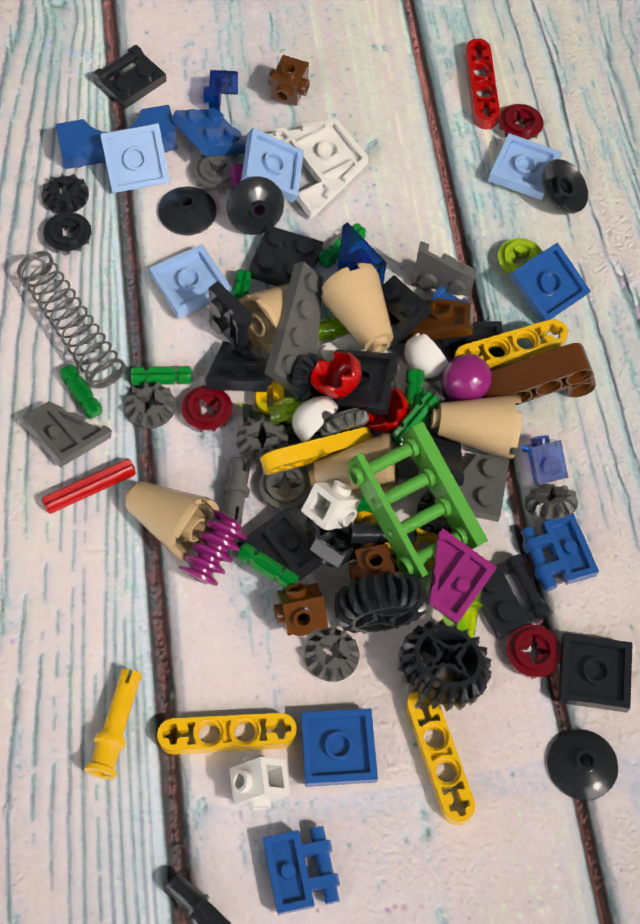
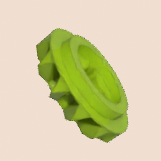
(517, 248)

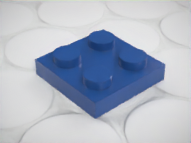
(209, 131)
(549, 283)
(338, 747)

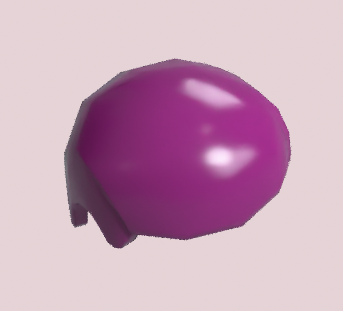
(466, 378)

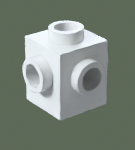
(331, 505)
(259, 782)

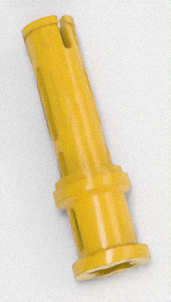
(110, 739)

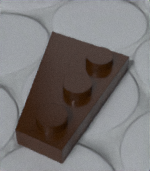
(447, 320)

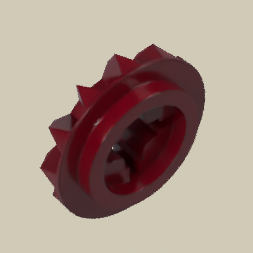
(526, 115)
(206, 397)
(544, 642)

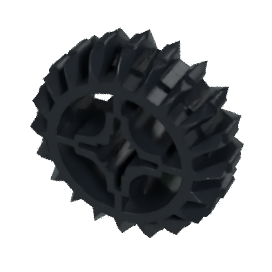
(380, 602)
(447, 656)

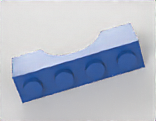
(83, 146)

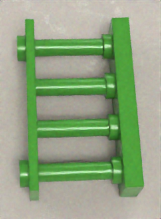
(432, 474)

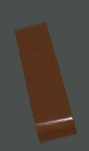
(545, 374)

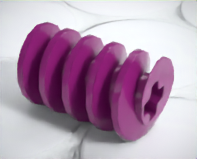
(214, 549)

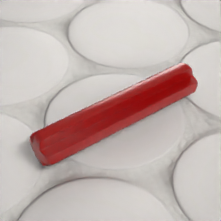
(88, 485)

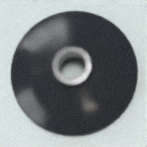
(564, 186)
(248, 195)
(187, 219)
(574, 778)

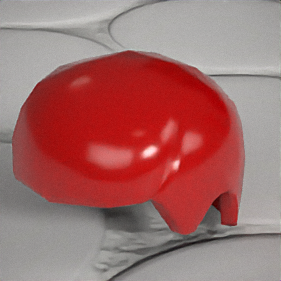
(338, 376)
(397, 411)

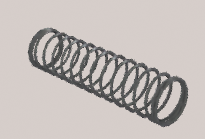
(43, 274)

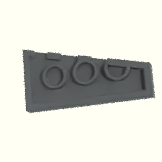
(298, 325)

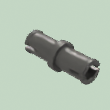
(236, 488)

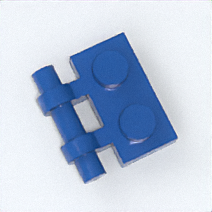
(569, 550)
(289, 872)

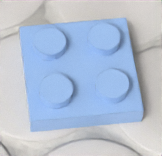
(135, 157)
(273, 160)
(521, 166)
(186, 280)

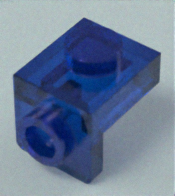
(220, 83)
(546, 459)

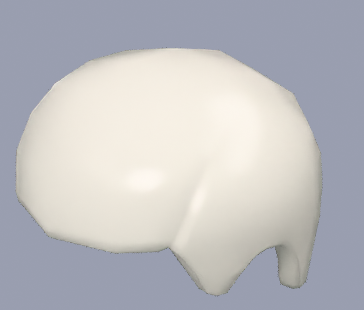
(425, 355)
(311, 416)

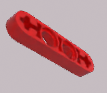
(482, 83)

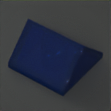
(356, 250)

